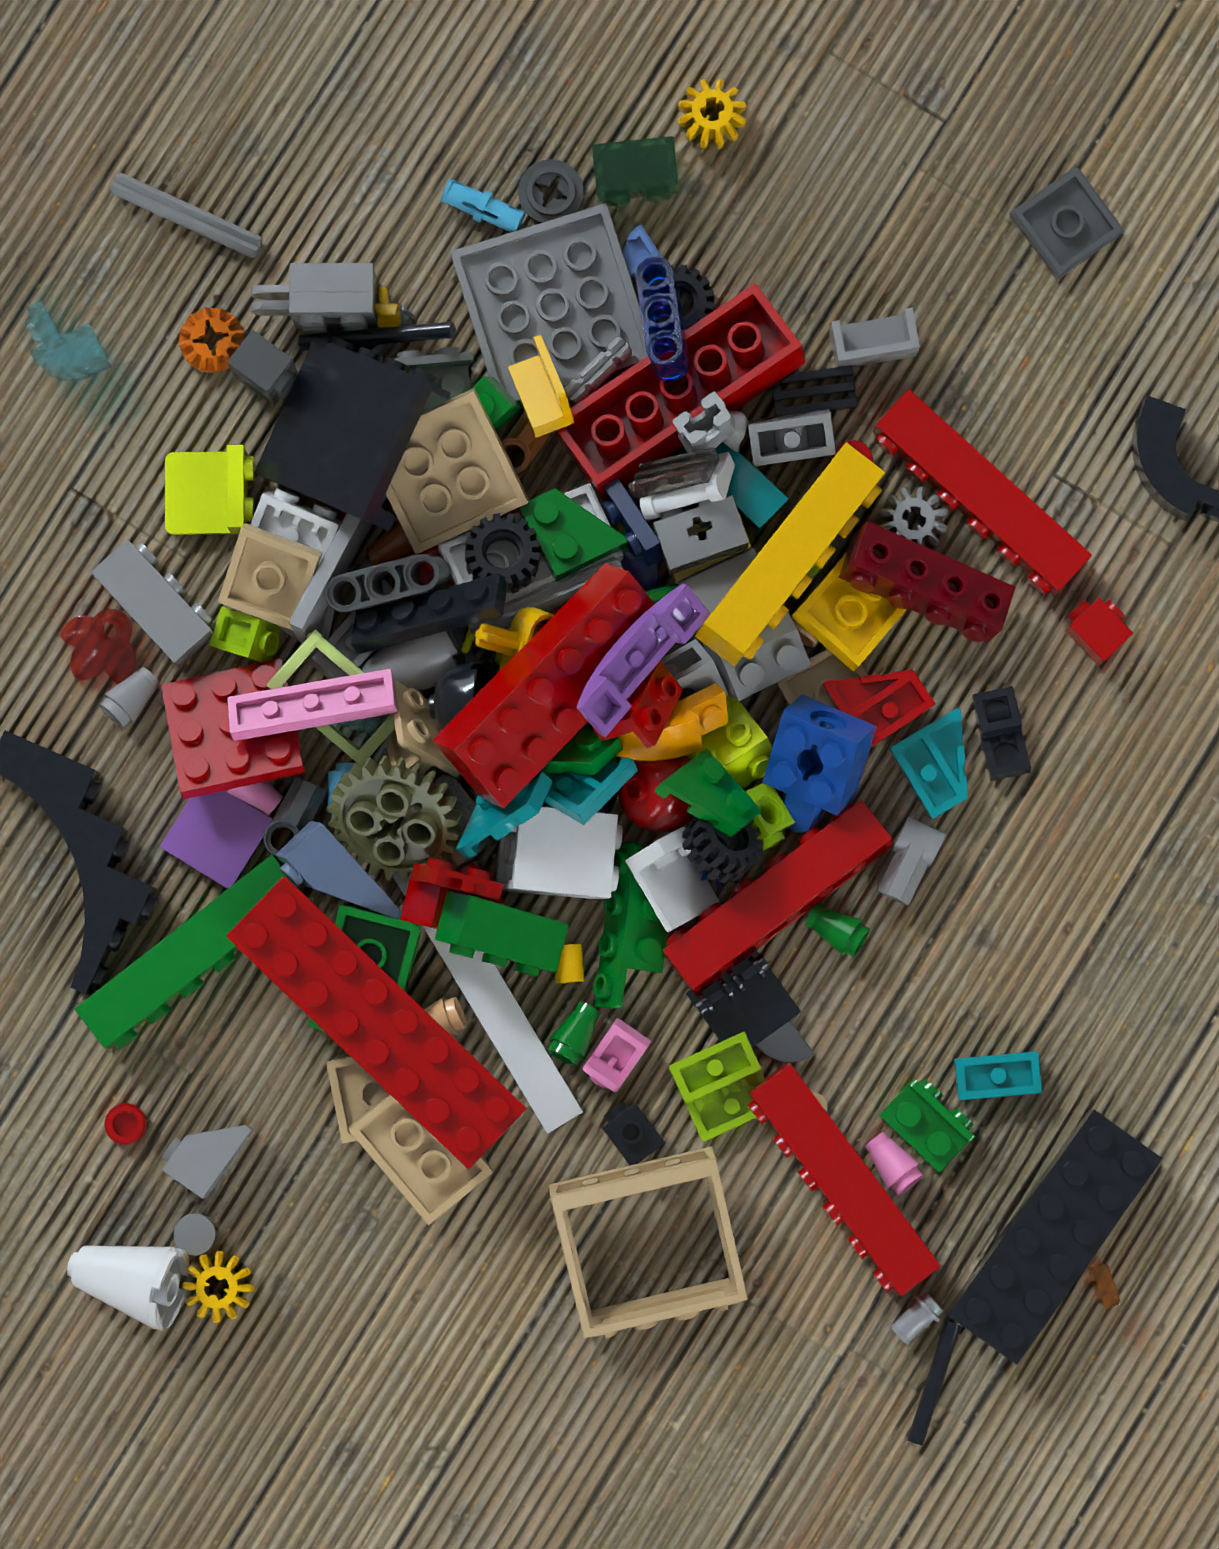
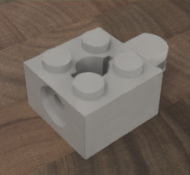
(322, 297)

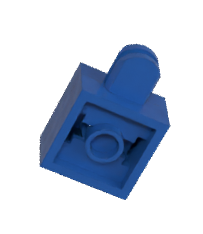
(817, 760)

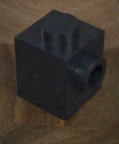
(631, 1132)

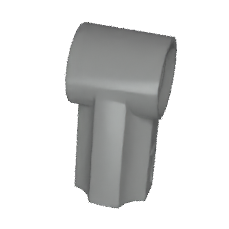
(913, 852)

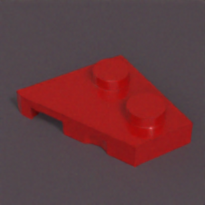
(881, 700)
(474, 882)

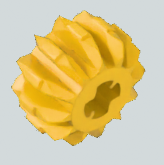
(727, 118)
(221, 1272)

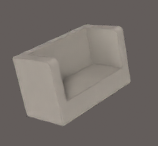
(874, 340)

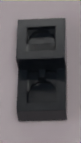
(1001, 733)

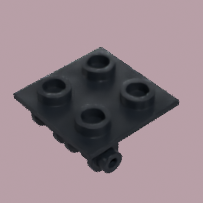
(746, 1001)

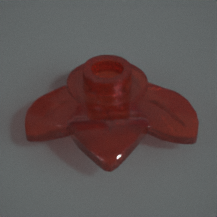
(97, 651)

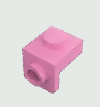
(616, 1056)

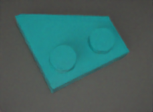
(585, 795)

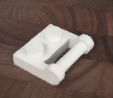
(714, 491)

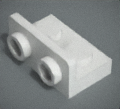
(289, 519)

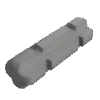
(598, 370)

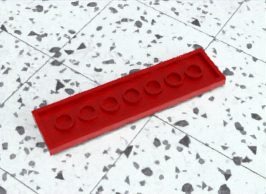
(376, 1022)

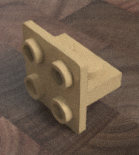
(415, 733)

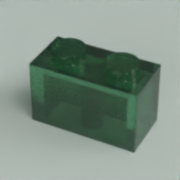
(635, 170)

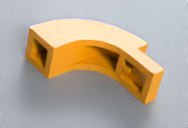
(683, 732)

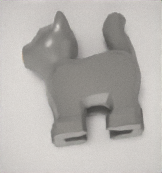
(711, 426)

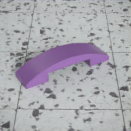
(636, 654)

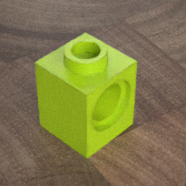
(774, 815)

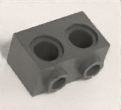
(263, 368)

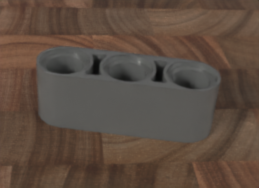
(368, 583)

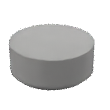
(195, 1234)

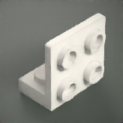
(671, 881)

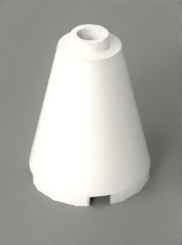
(133, 1279)

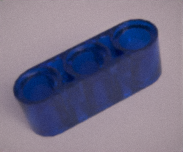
(656, 302)

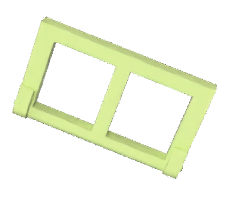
(315, 640)

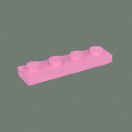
(312, 704)

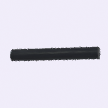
(934, 1383)

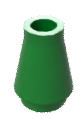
(839, 930)
(574, 1035)

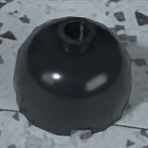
(457, 689)

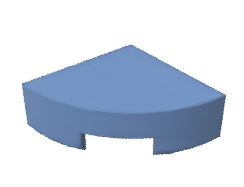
(638, 248)

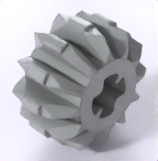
(925, 515)

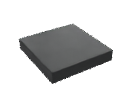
(1066, 222)

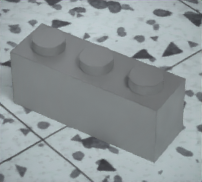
(154, 601)

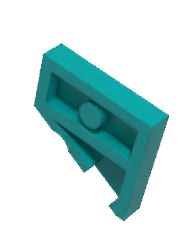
(935, 763)
(498, 822)

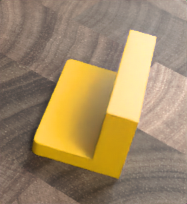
(541, 391)

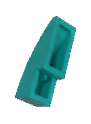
(752, 492)

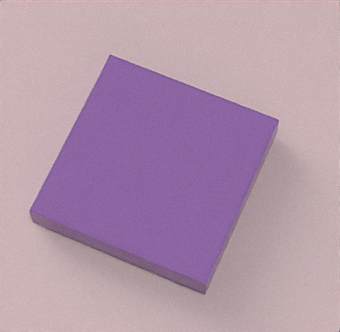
(217, 836)

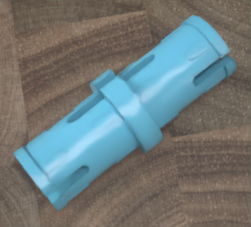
(482, 206)

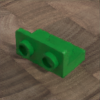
(927, 1124)

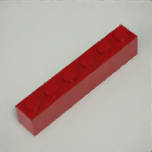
(981, 493)
(777, 897)
(843, 1179)

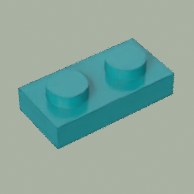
(997, 1075)

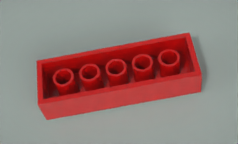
(630, 419)
(533, 699)

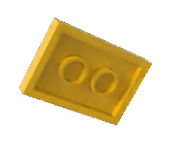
(845, 618)

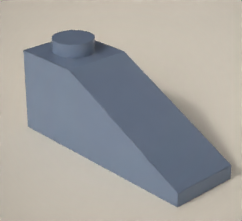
(325, 865)

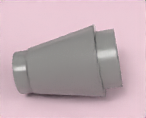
(129, 697)

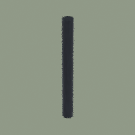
(385, 335)

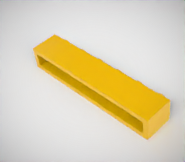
(790, 554)

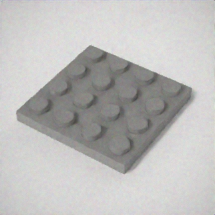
(552, 282)

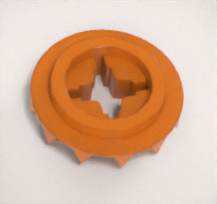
(195, 328)

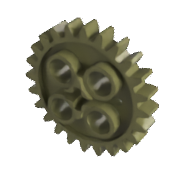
(373, 791)

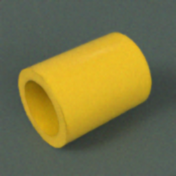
(570, 965)

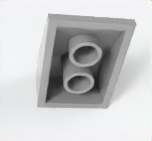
(777, 657)

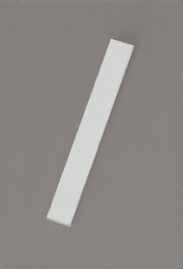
(509, 1033)

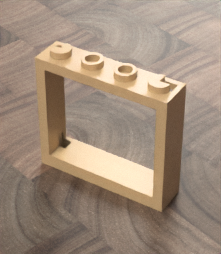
(635, 1179)

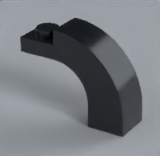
(1158, 463)

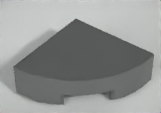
(786, 1045)

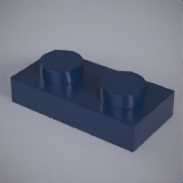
(639, 535)

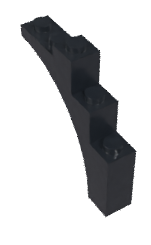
(108, 895)

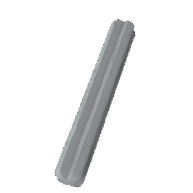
(186, 215)
(546, 597)

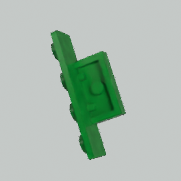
(630, 936)

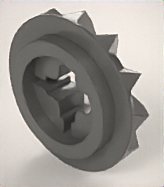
(544, 174)

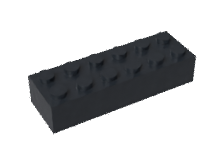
(1053, 1235)

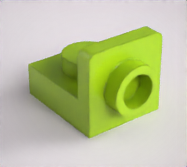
(245, 635)

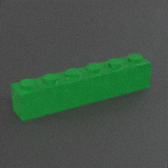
(175, 962)

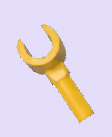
(388, 314)

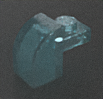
(68, 356)

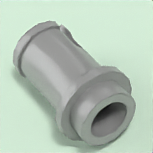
(917, 1318)

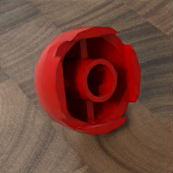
(645, 806)

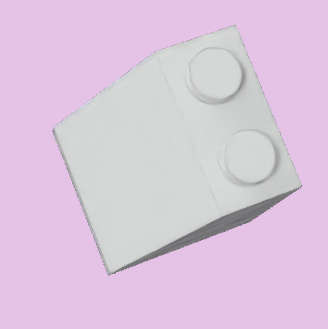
(561, 856)

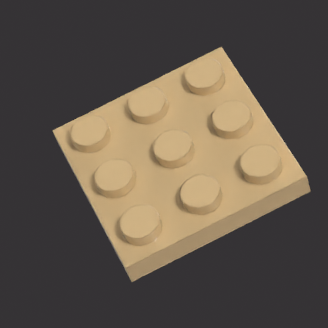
(452, 474)

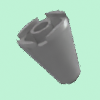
(422, 660)

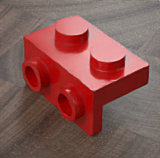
(651, 707)

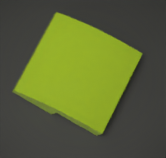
(717, 1085)

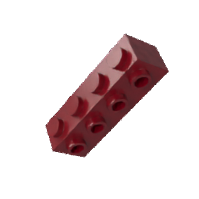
(927, 583)

